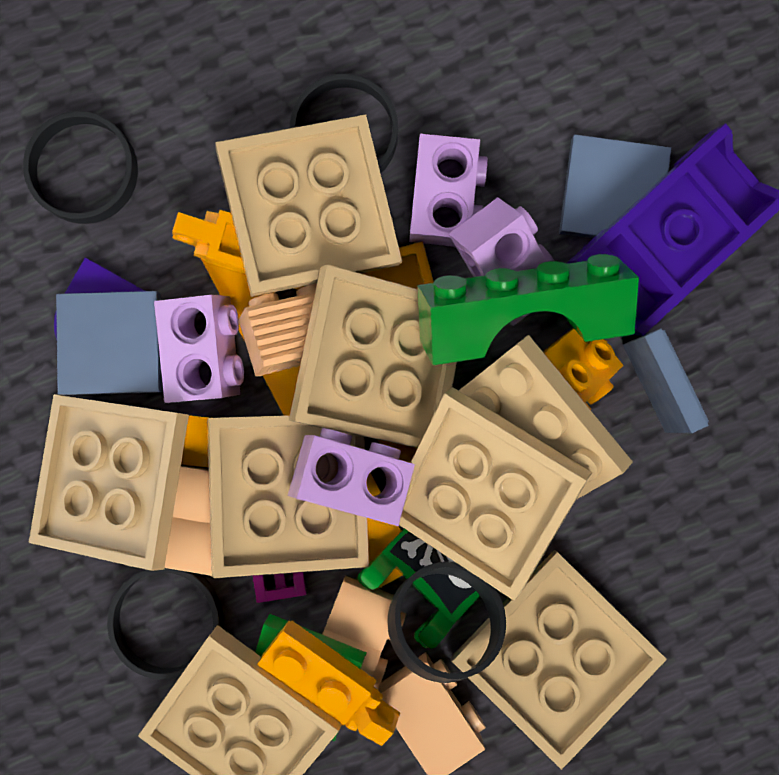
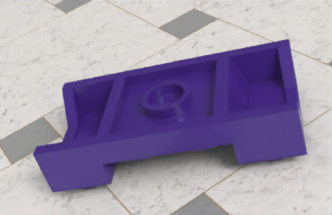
(686, 225)

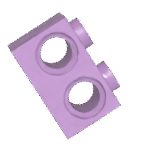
(437, 191)
(516, 250)
(185, 350)
(349, 488)

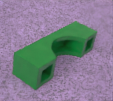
(466, 313)

